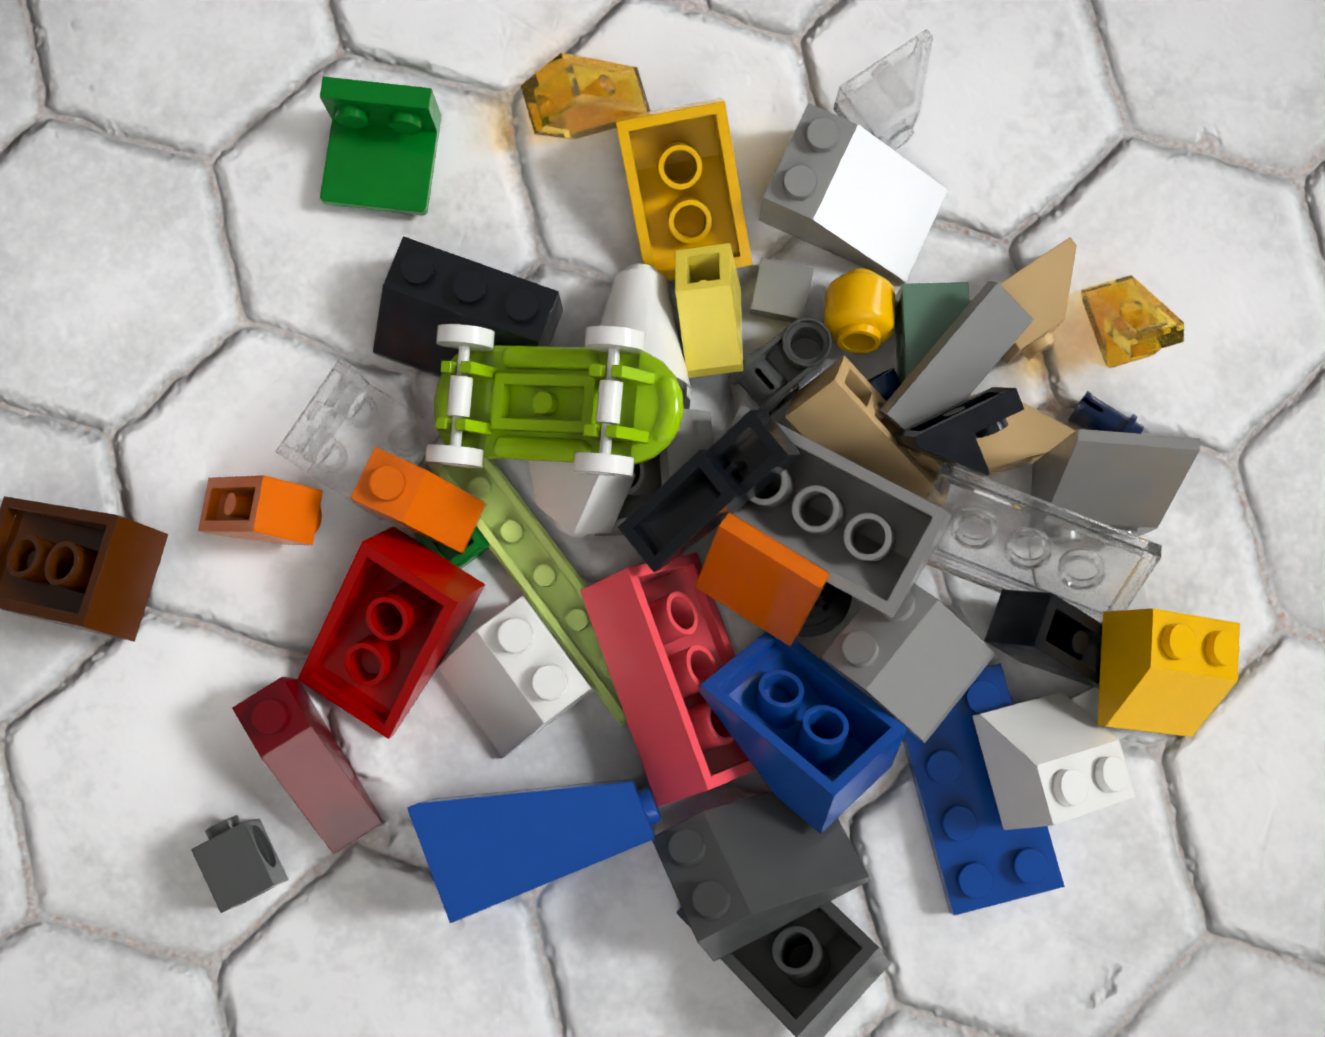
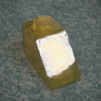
(582, 96)

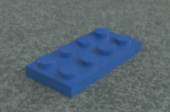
(971, 849)

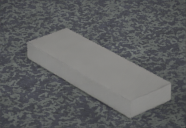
(959, 357)

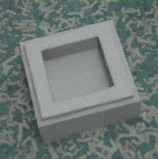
(781, 290)

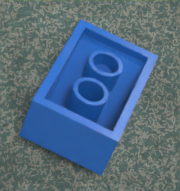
(803, 727)

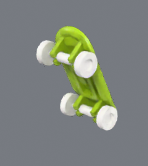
(554, 404)

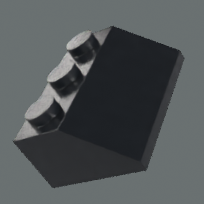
(440, 288)

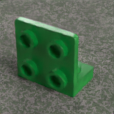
(379, 145)

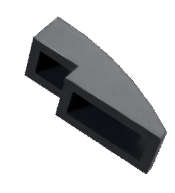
(709, 489)

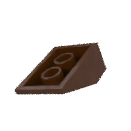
(77, 566)

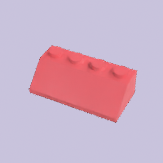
(658, 648)

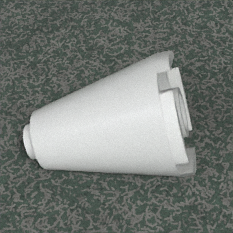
(643, 302)

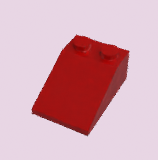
(389, 629)

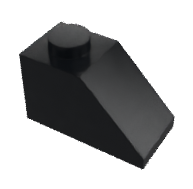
(1047, 634)

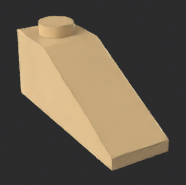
(844, 416)

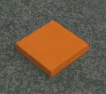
(761, 579)

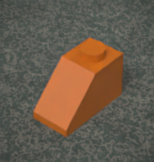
(417, 500)
(261, 510)

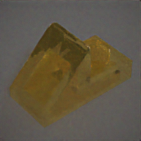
(1129, 321)

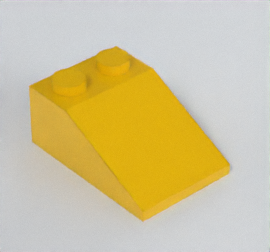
(683, 182)

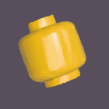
(860, 311)

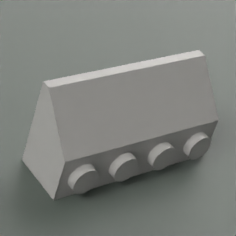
(848, 523)

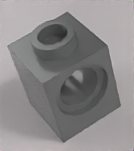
(238, 862)

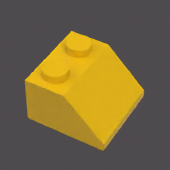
(1164, 669)

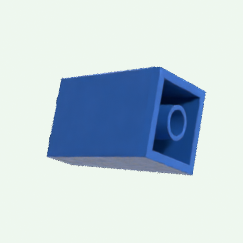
(521, 839)

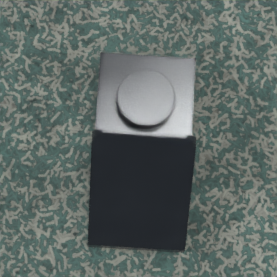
(953, 432)

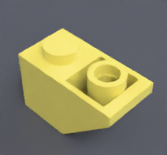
(709, 310)

